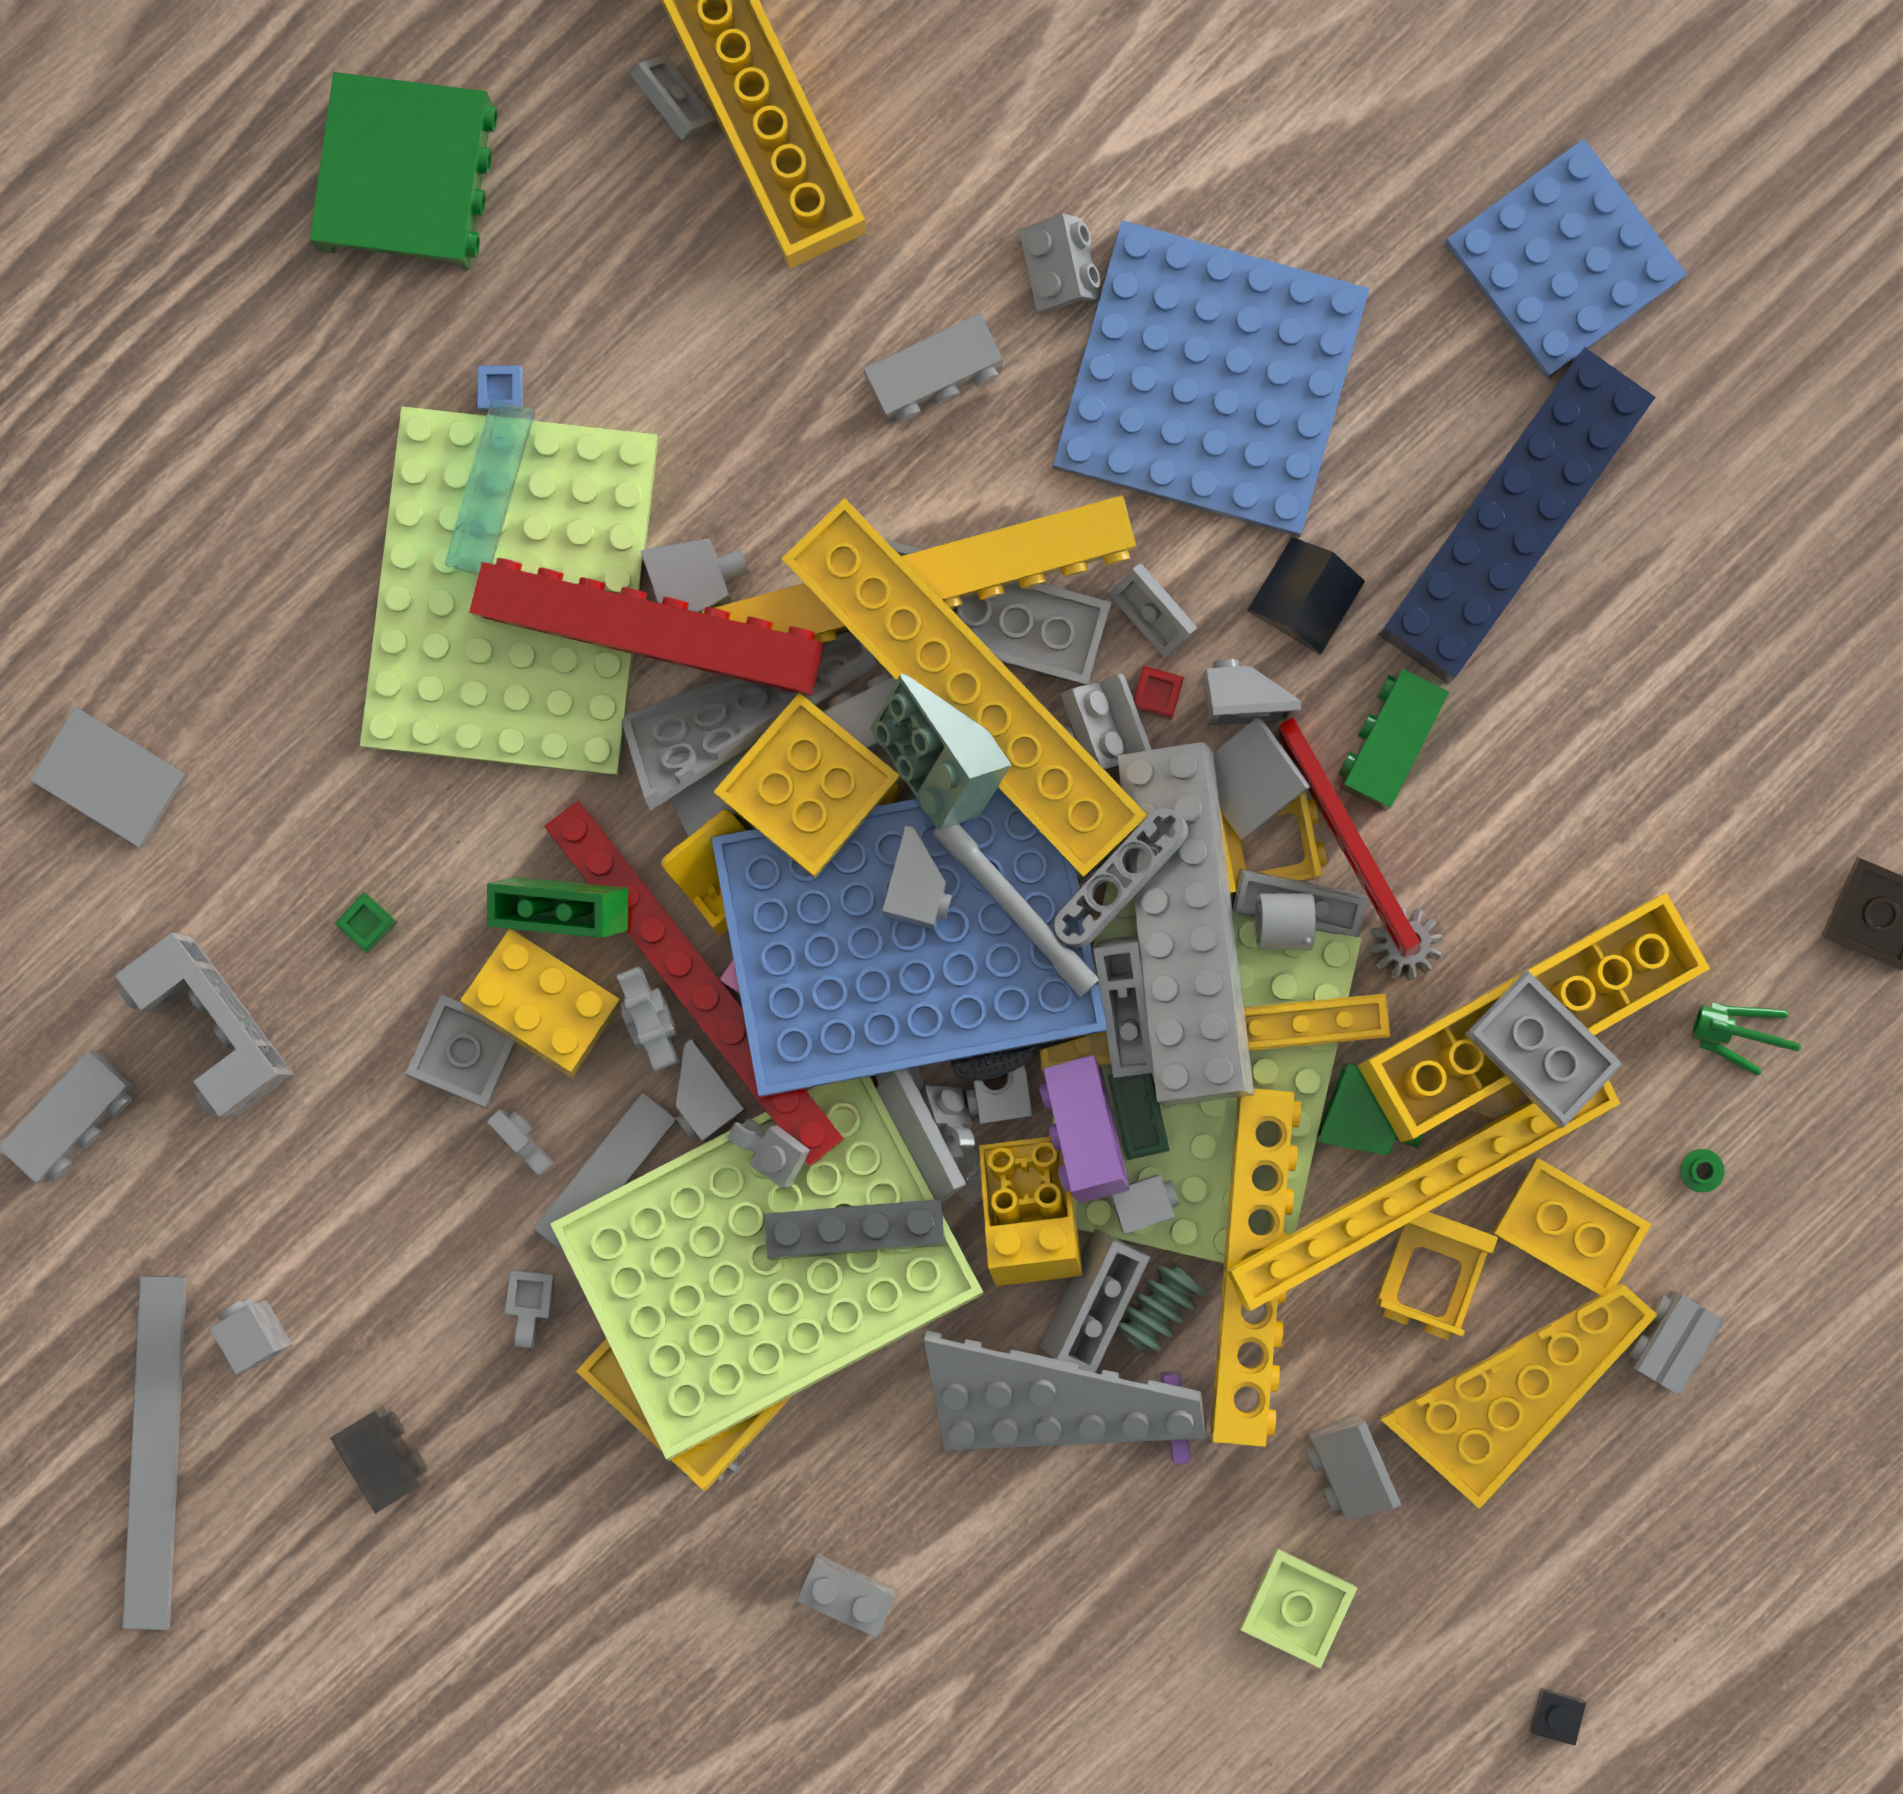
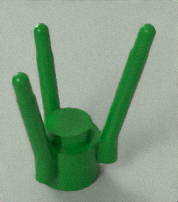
(1715, 1026)

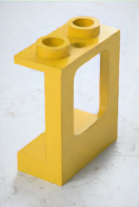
(1314, 851)
(1447, 1238)

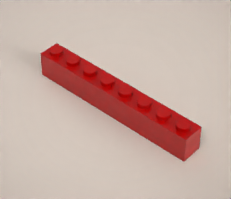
(646, 627)

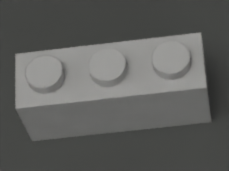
(934, 369)
(68, 1118)
(1094, 1302)

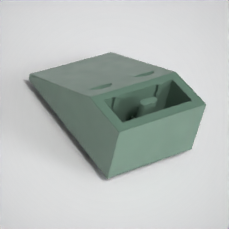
(939, 753)

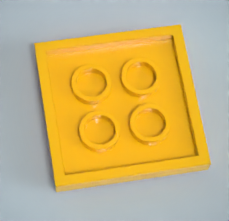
(807, 785)

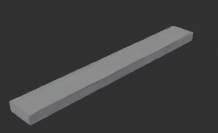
(155, 1452)

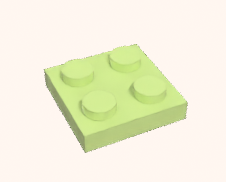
(1298, 1608)

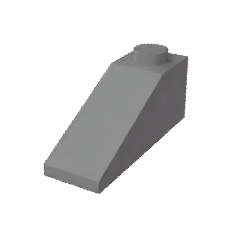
(1124, 1005)

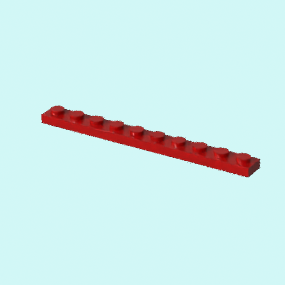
(687, 975)

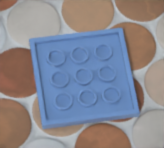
(1565, 258)

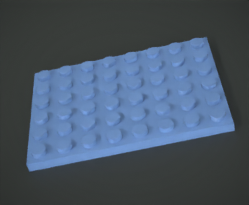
(860, 995)

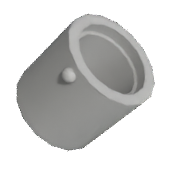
(1285, 921)

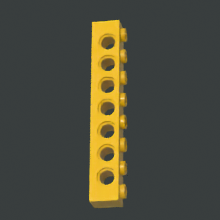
(1227, 1421)

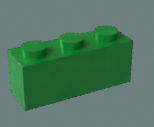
(1392, 738)
(557, 907)

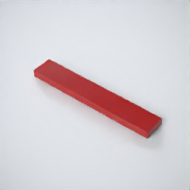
(1349, 839)

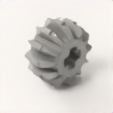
(1392, 954)

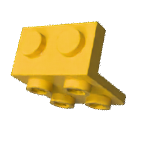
(695, 868)

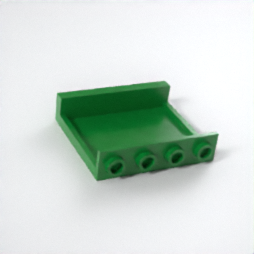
(403, 169)

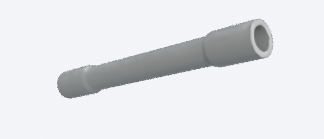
(1064, 960)

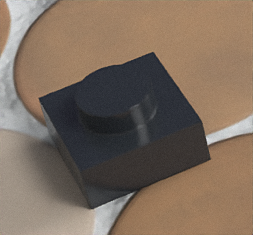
(1558, 1716)

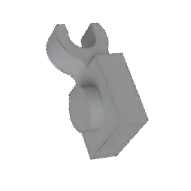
(951, 1116)
(776, 1151)
(529, 1297)

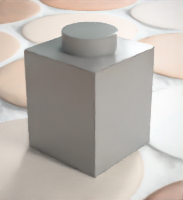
(1145, 1203)

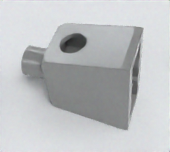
(693, 573)

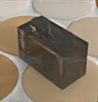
(380, 1458)

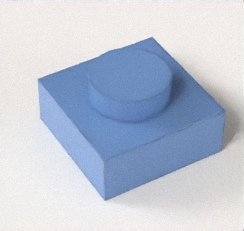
(499, 383)

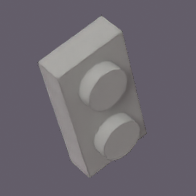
(673, 97)
(1152, 610)

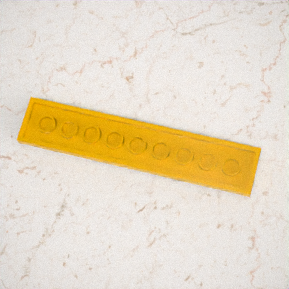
(922, 637)

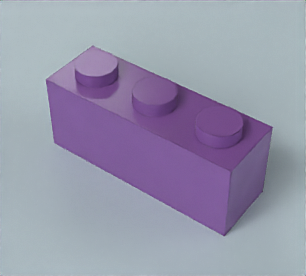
(1084, 1130)

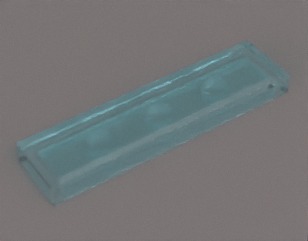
(490, 486)

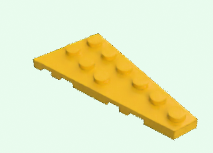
(1504, 1406)

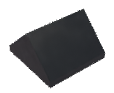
(1307, 594)

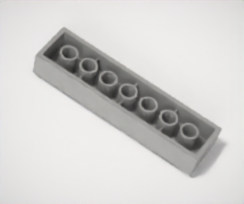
(1188, 933)

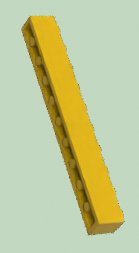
(975, 565)

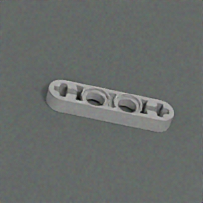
(1127, 883)

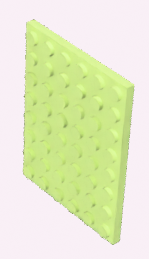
(484, 686)
(1203, 1132)
(715, 1324)

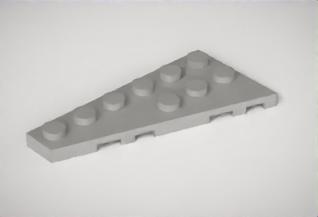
(709, 725)
(1042, 1401)

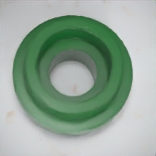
(1688, 1170)

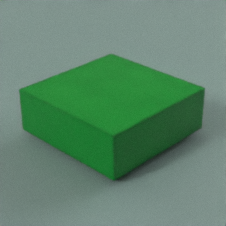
(366, 922)

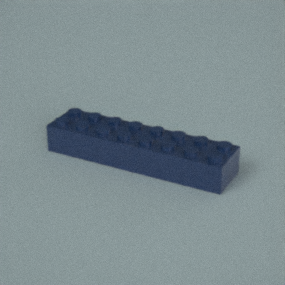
(1516, 515)

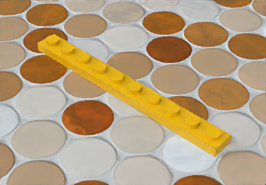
(1404, 1199)

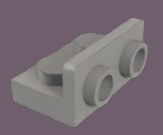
(1106, 720)

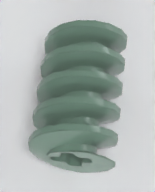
(1160, 1308)

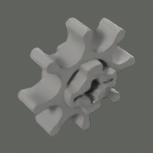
(648, 1018)

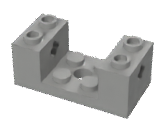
(181, 968)

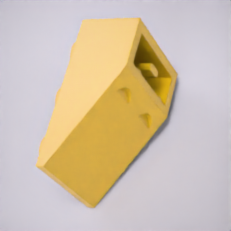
(1027, 1213)

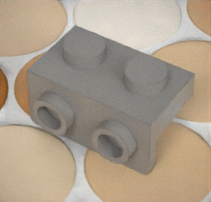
(1060, 262)

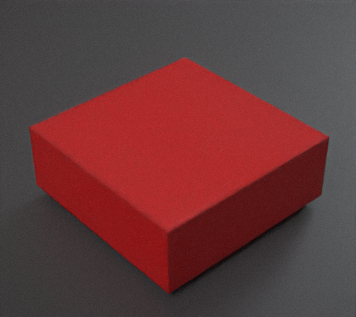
(1157, 692)

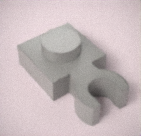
(514, 1131)

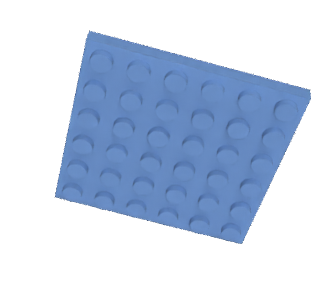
(1211, 378)

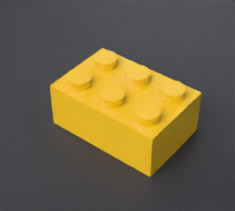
(541, 1003)

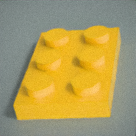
(1571, 1228)

